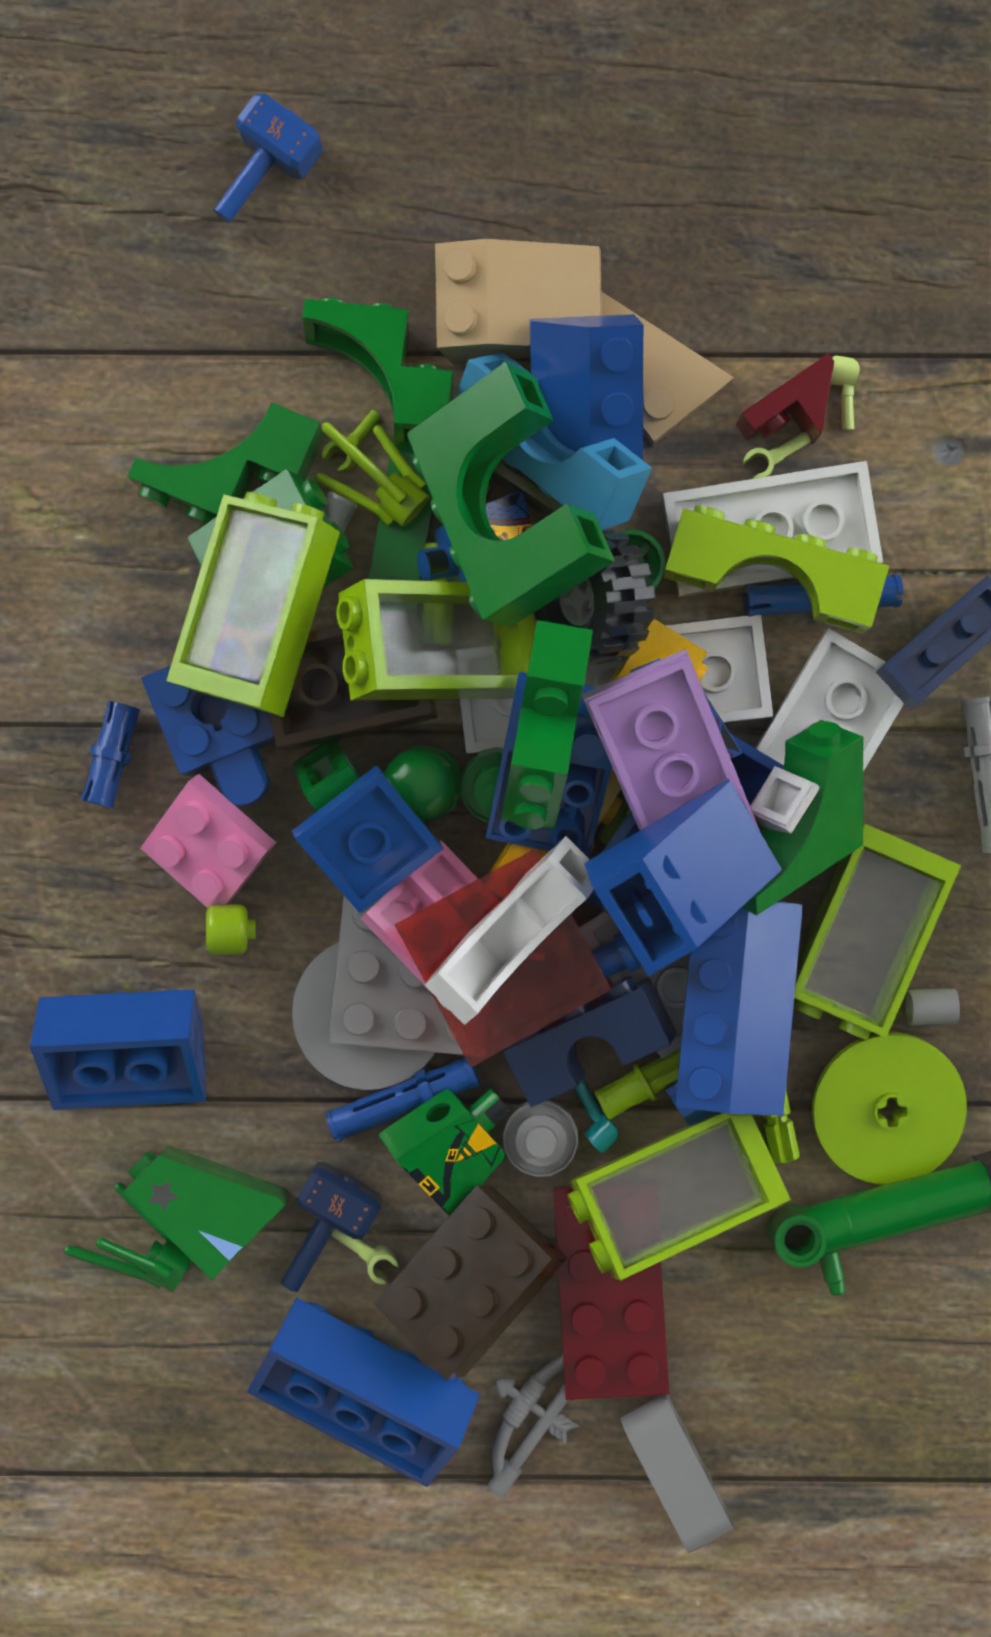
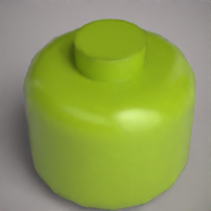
(228, 929)

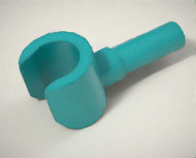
(603, 1131)

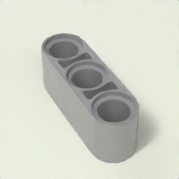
(677, 1473)

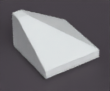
(783, 800)

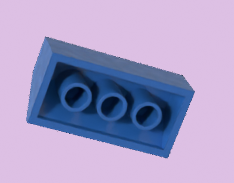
(740, 1014)
(364, 1392)

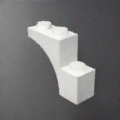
(512, 931)

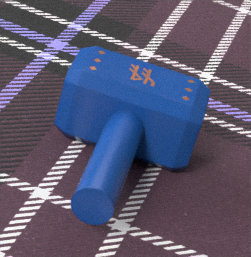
(277, 139)

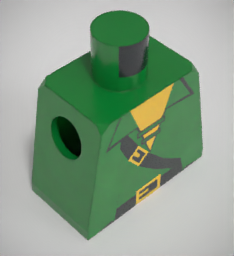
(448, 1145)

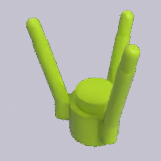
(399, 497)

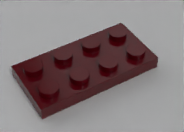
(608, 1325)

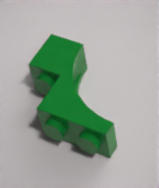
(379, 343)
(276, 444)
(546, 725)

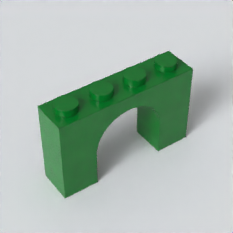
(457, 456)

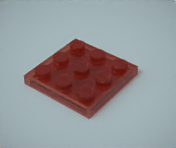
(540, 990)

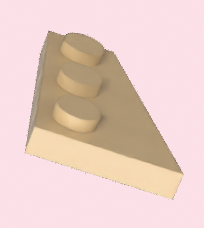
(673, 377)

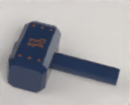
(338, 1204)

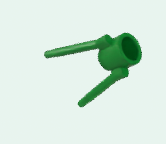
(160, 1267)

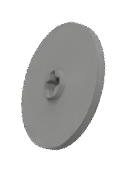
(345, 1064)

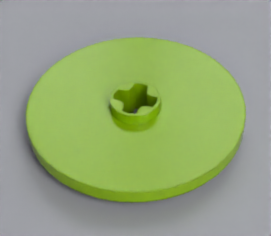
(861, 1082)

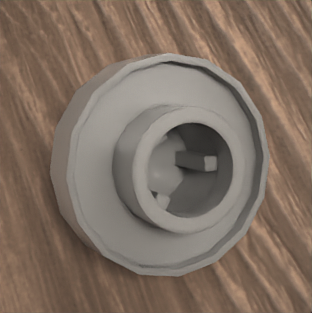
(540, 1138)

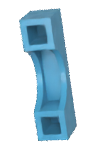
(595, 478)

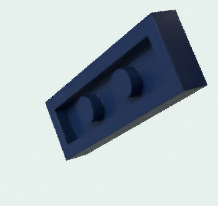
(941, 647)

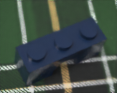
(627, 1018)

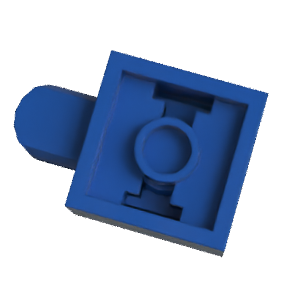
(213, 736)

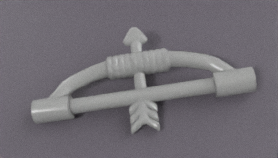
(508, 1470)

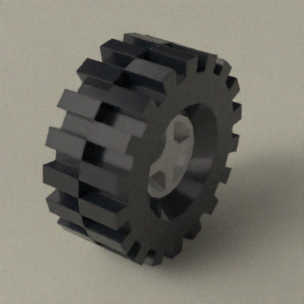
(609, 604)

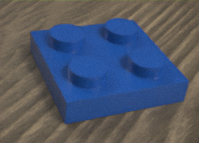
(367, 839)

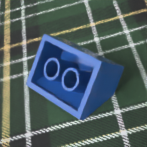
(591, 378)
(120, 1049)

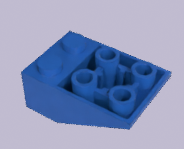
(582, 793)
(683, 876)

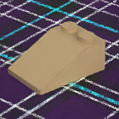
(497, 285)

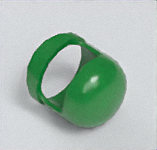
(427, 780)

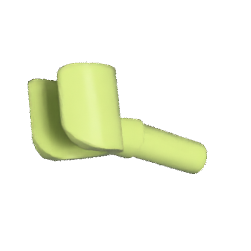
(846, 375)
(778, 453)
(369, 1255)

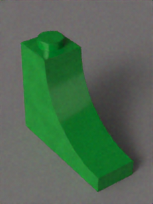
(833, 819)

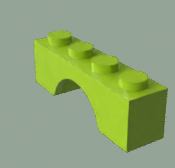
(840, 585)

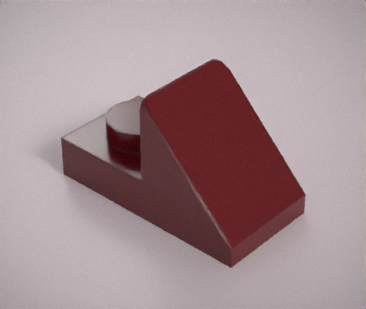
(802, 397)

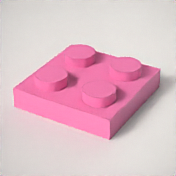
(207, 843)

